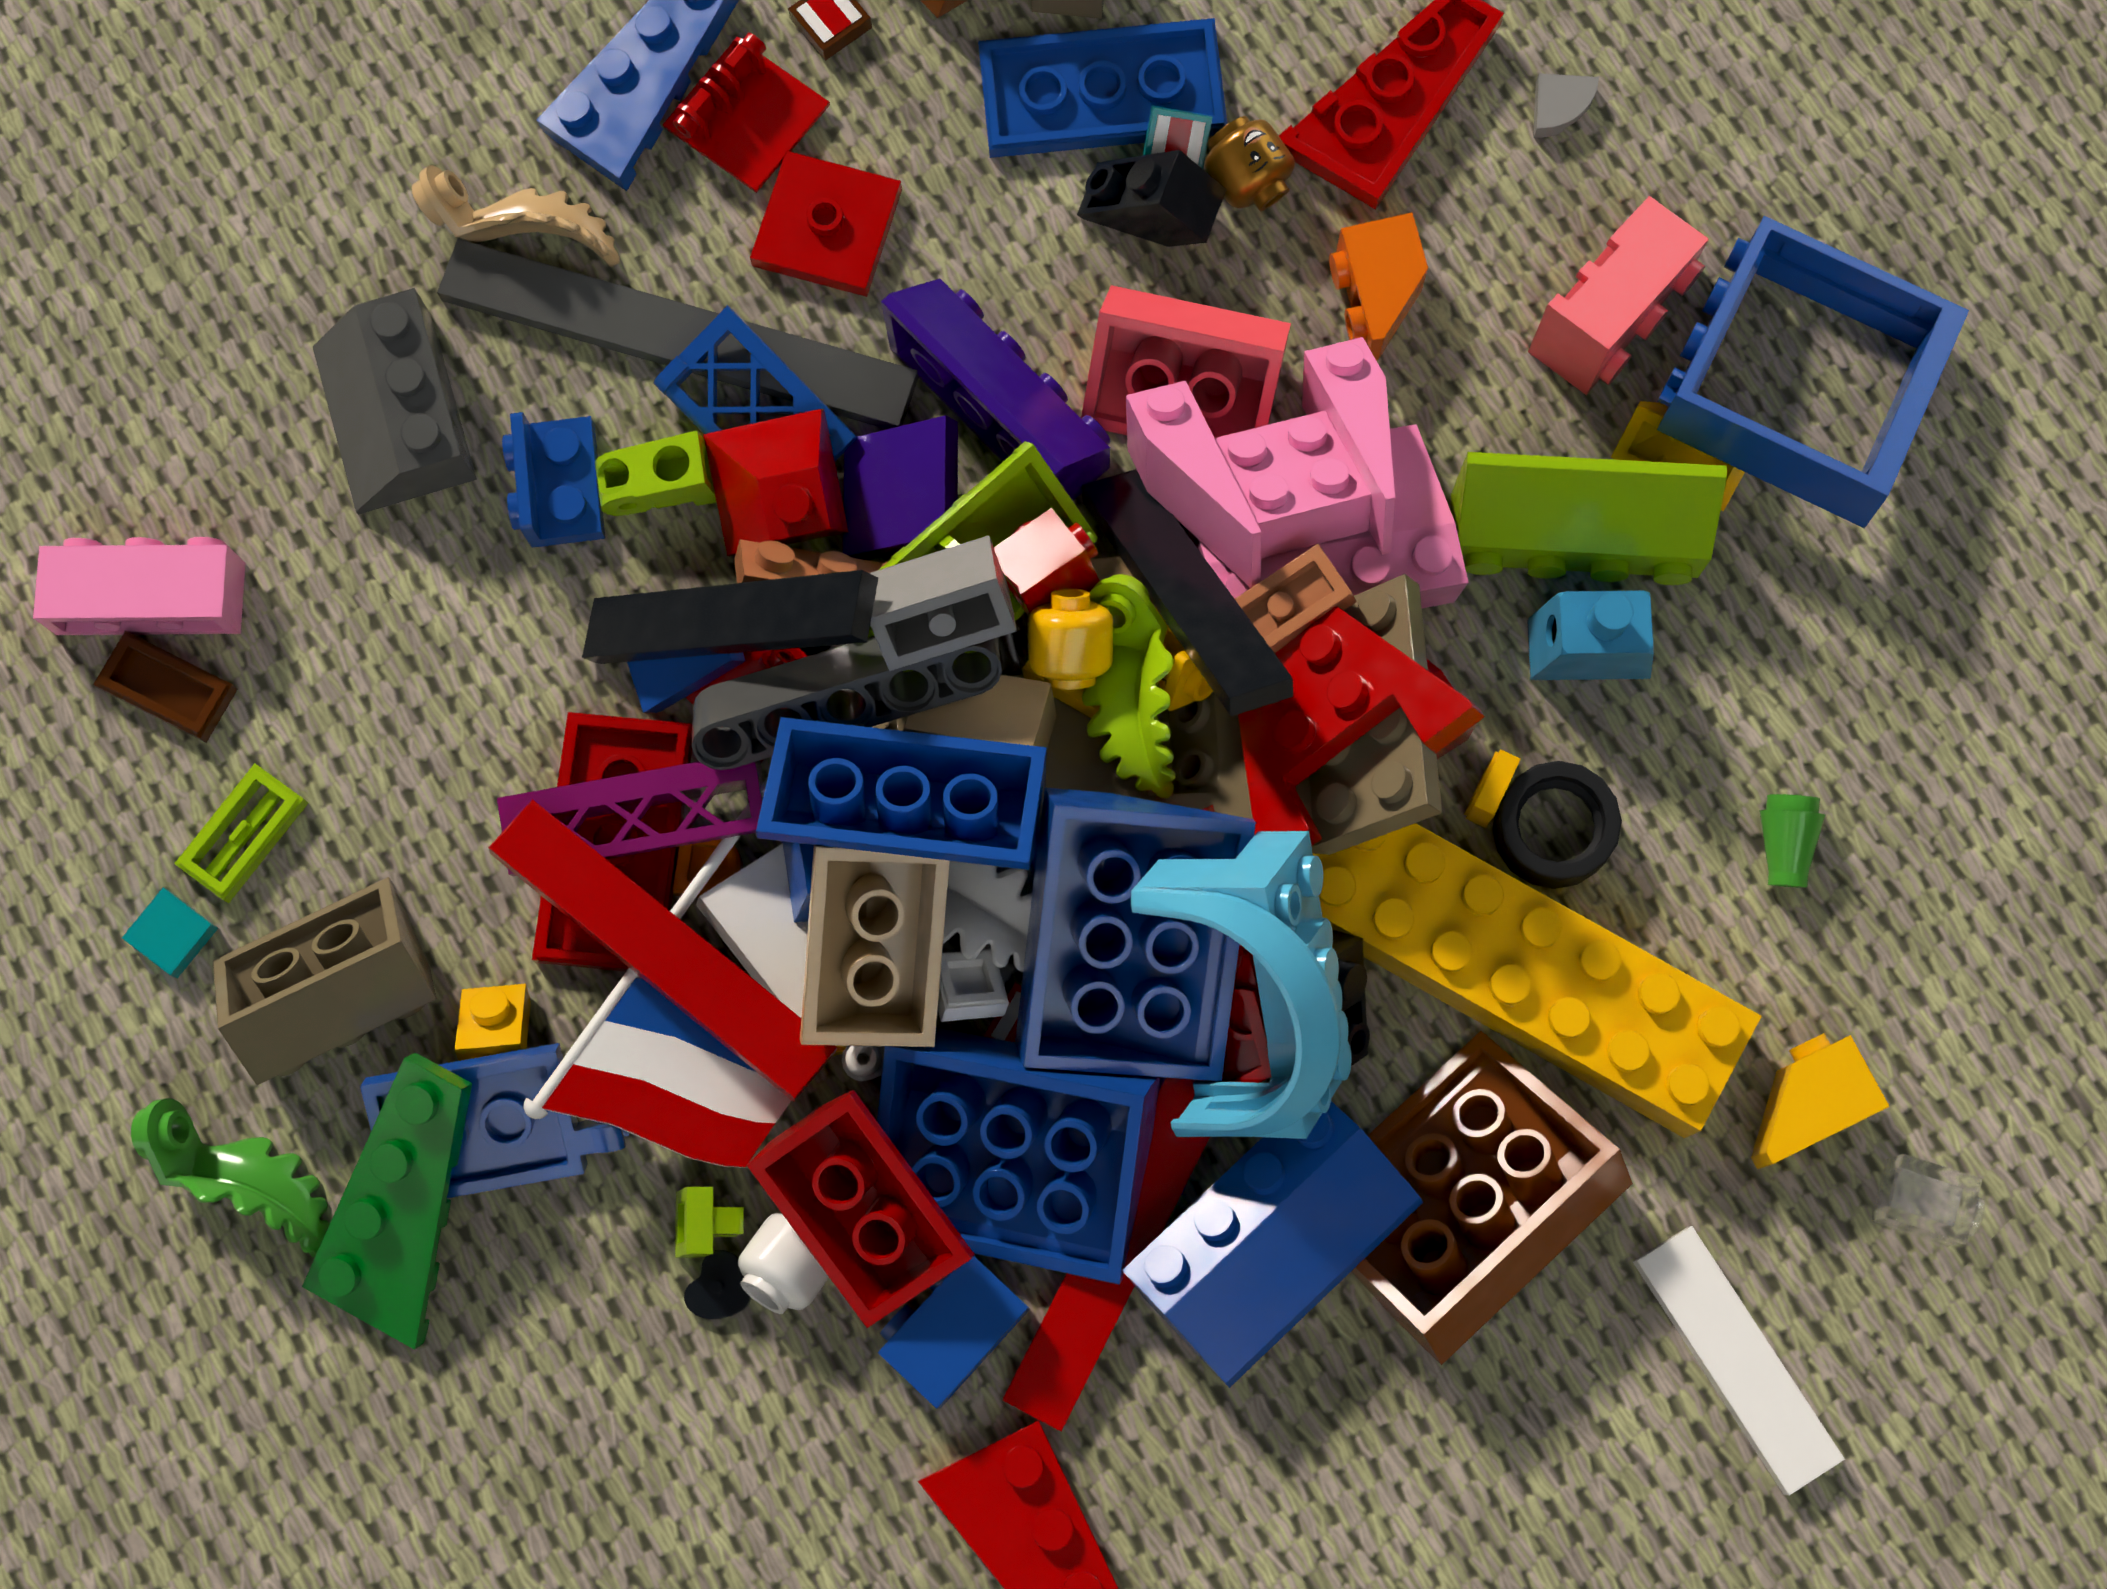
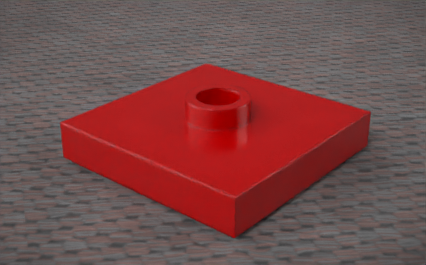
(826, 223)

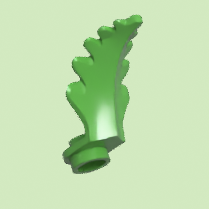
(231, 1171)

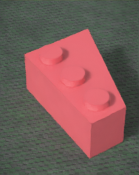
(1619, 296)

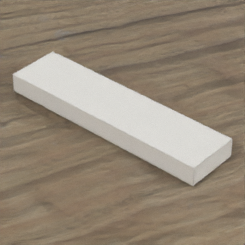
(1738, 1361)

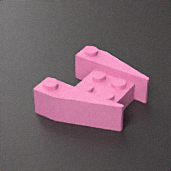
(1279, 481)

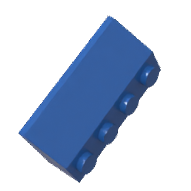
(904, 793)
(1271, 1241)

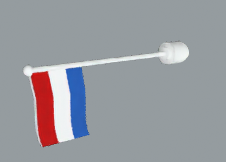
(661, 1072)

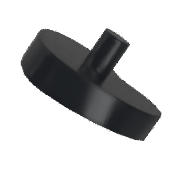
(718, 1289)

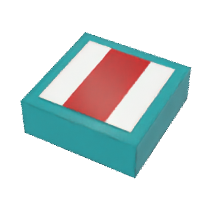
(1178, 130)

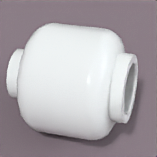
(780, 1267)

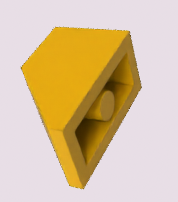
(1816, 1098)

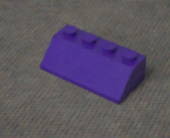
(990, 384)

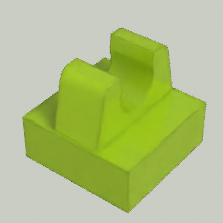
(699, 1222)

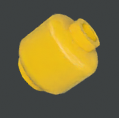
(1070, 640)

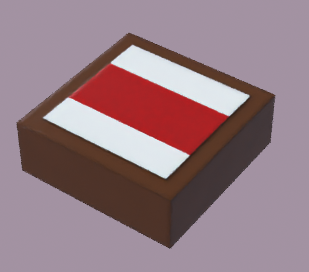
(830, 23)

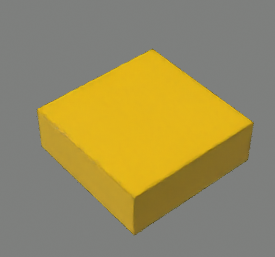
(1491, 788)

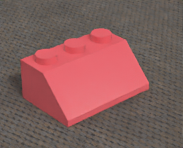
(1159, 340)

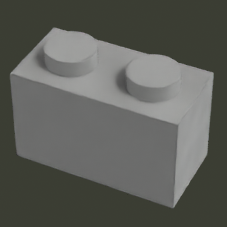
(941, 603)

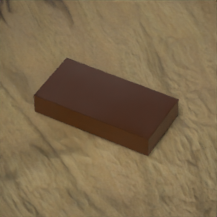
(165, 686)

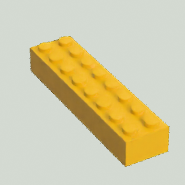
(1538, 974)

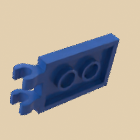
(499, 1139)

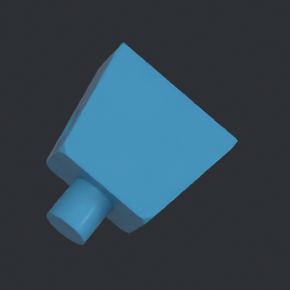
(1595, 636)

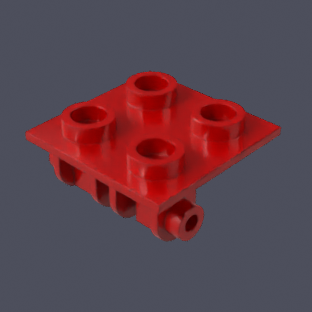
(746, 113)

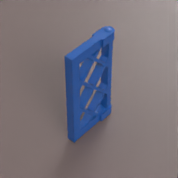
(762, 359)

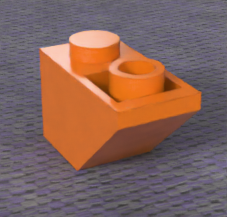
(1383, 276)

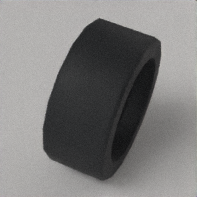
(1585, 785)

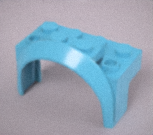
(1274, 911)

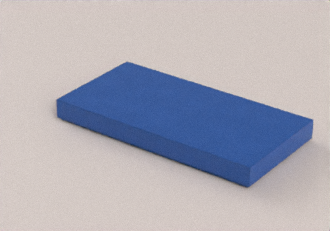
(1097, 85)

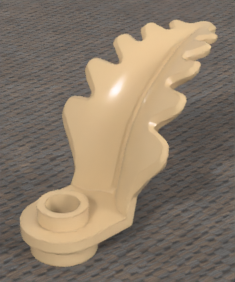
(445, 199)

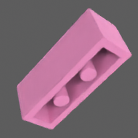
(139, 587)

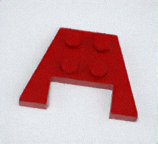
(1341, 690)

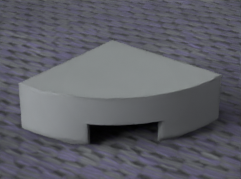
(1561, 102)

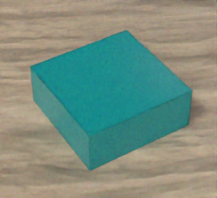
(170, 933)

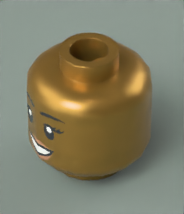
(1250, 163)

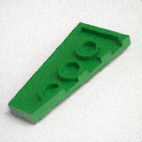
(391, 1215)

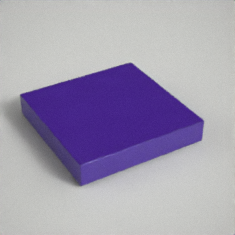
(898, 485)

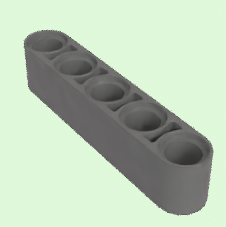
(741, 717)

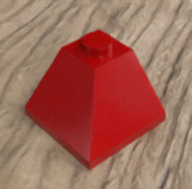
(776, 481)

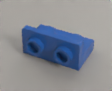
(554, 480)

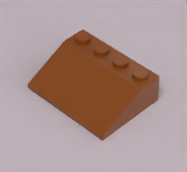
(1502, 1191)

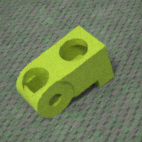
(655, 475)

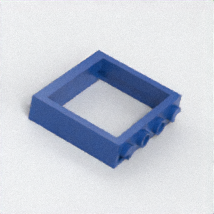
(1853, 290)

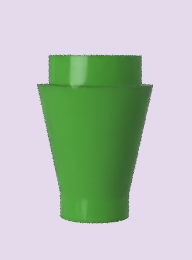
(1790, 837)

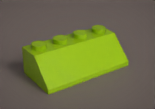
(1587, 516)

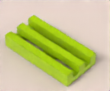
(260, 846)

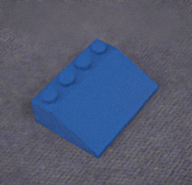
(1113, 983)
(1022, 1156)

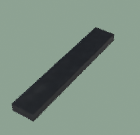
(1188, 594)
(732, 618)

